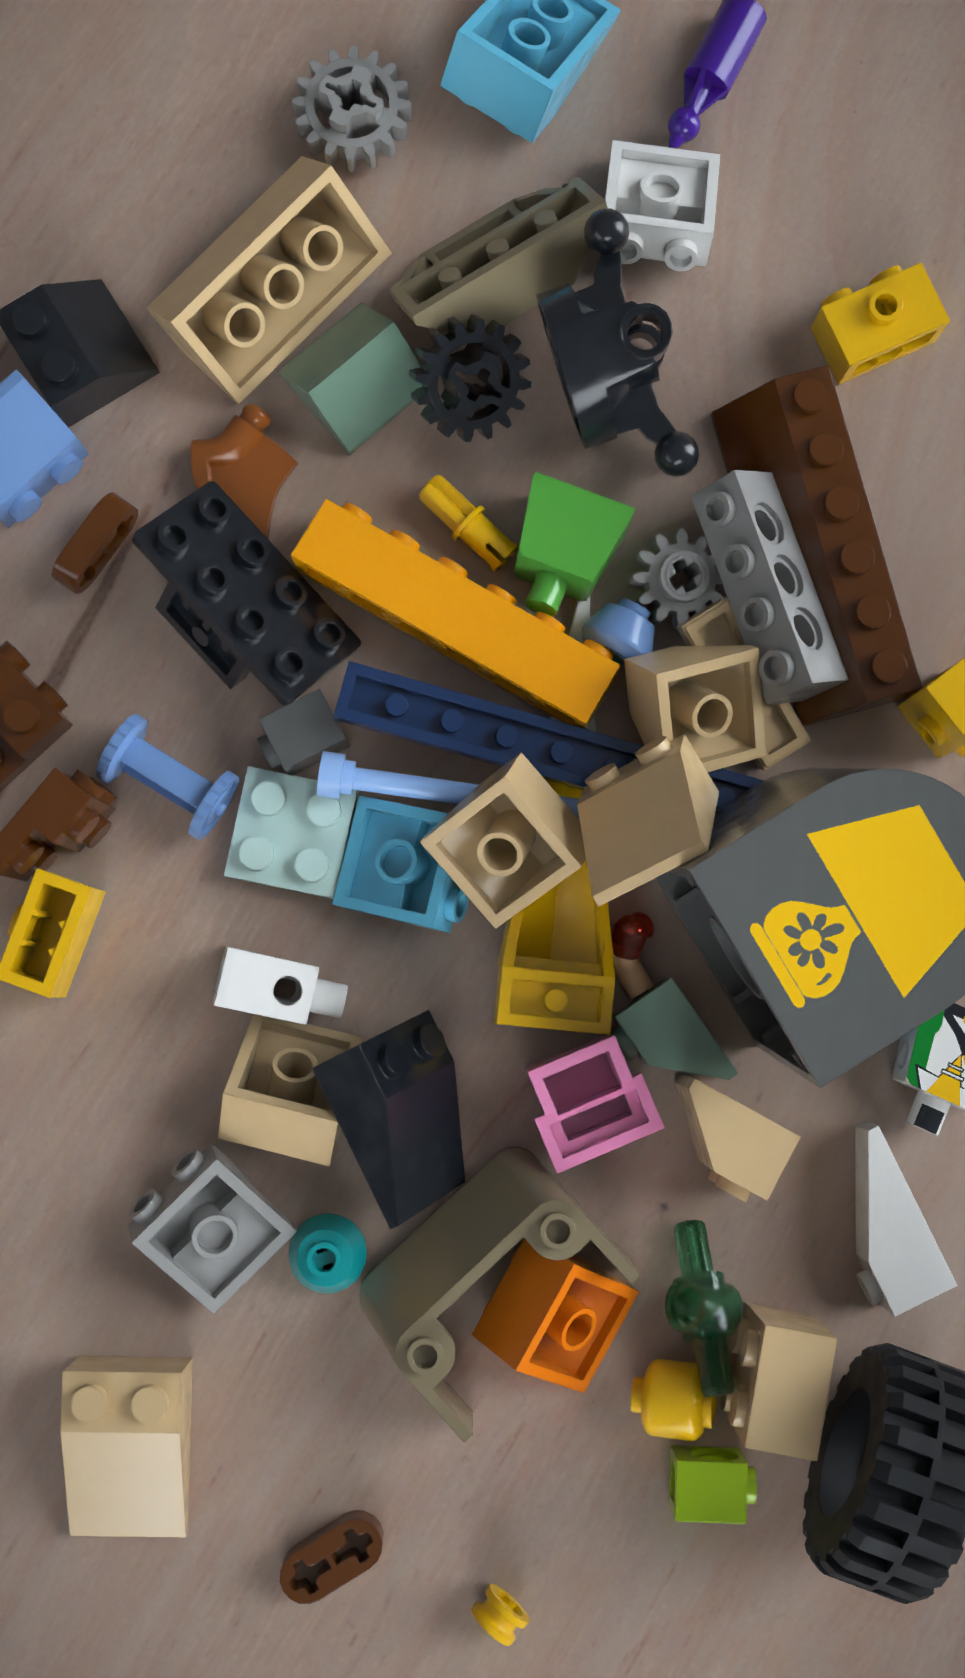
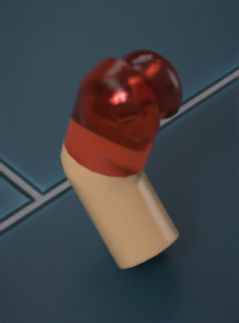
(627, 943)

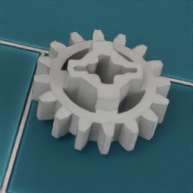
(356, 116)

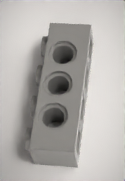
(769, 586)

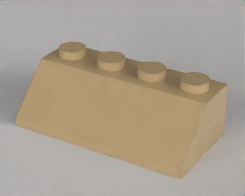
(271, 278)

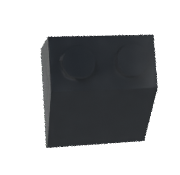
(76, 346)

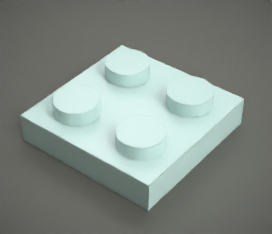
(289, 834)

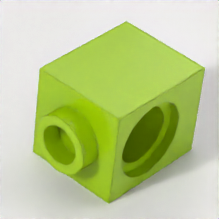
(710, 1484)

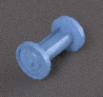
(166, 776)

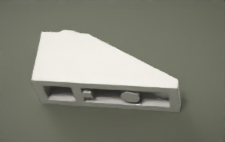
(892, 1236)

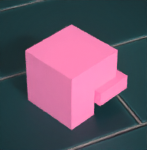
(590, 1102)

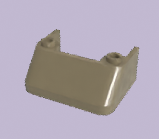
(455, 1247)

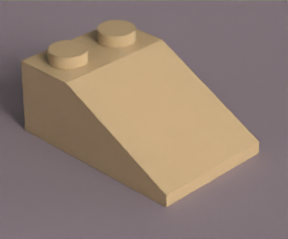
(645, 817)
(127, 1445)

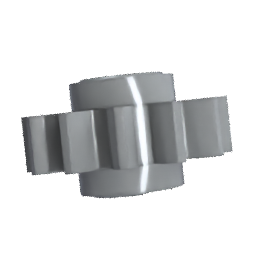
(671, 560)

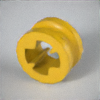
(500, 1614)

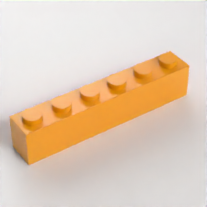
(455, 615)

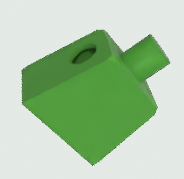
(567, 541)

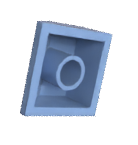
(34, 450)

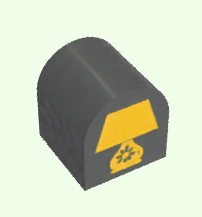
(831, 911)

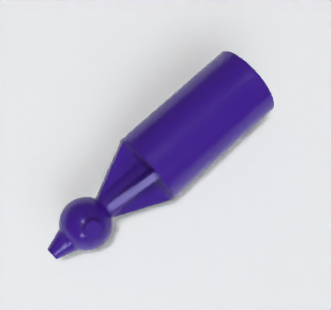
(716, 64)

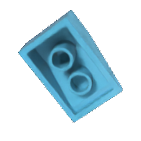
(525, 58)

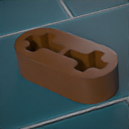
(94, 543)
(339, 1568)

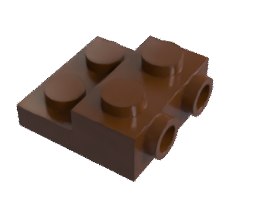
(28, 716)
(59, 812)

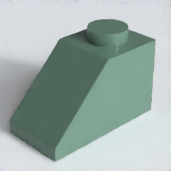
(669, 1033)

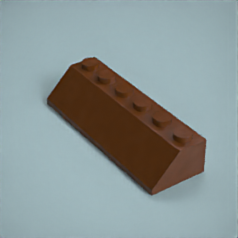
(802, 438)

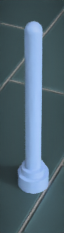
(342, 777)

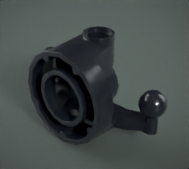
(598, 365)

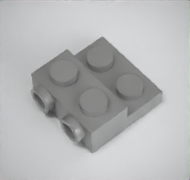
(208, 1227)

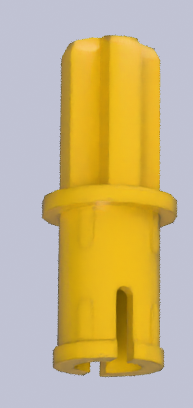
(467, 522)

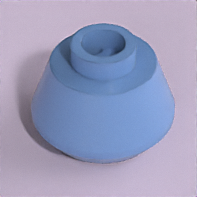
(621, 629)

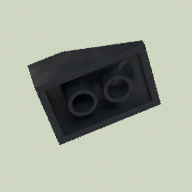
(400, 1115)

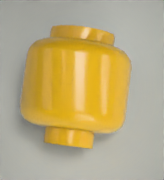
(672, 1401)

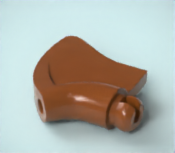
(244, 465)

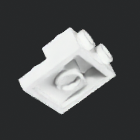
(665, 200)

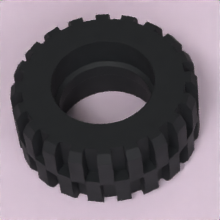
(890, 1476)

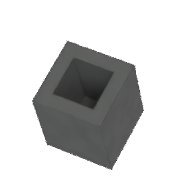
(301, 733)

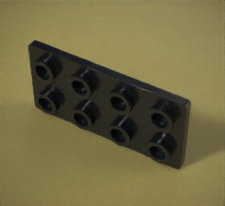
(241, 597)

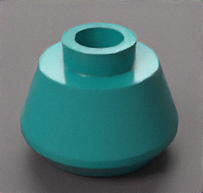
(344, 1249)

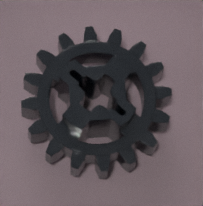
(479, 359)

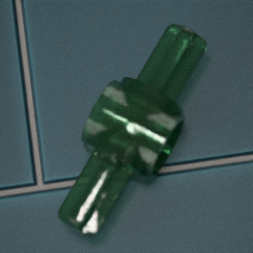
(703, 1308)

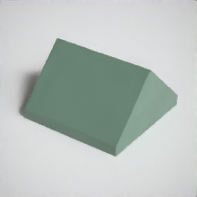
(355, 376)

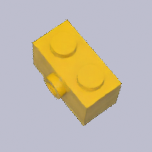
(879, 321)
(939, 711)
(50, 934)

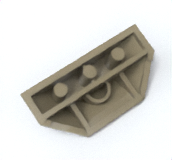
(501, 259)

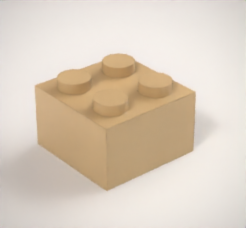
(780, 1381)

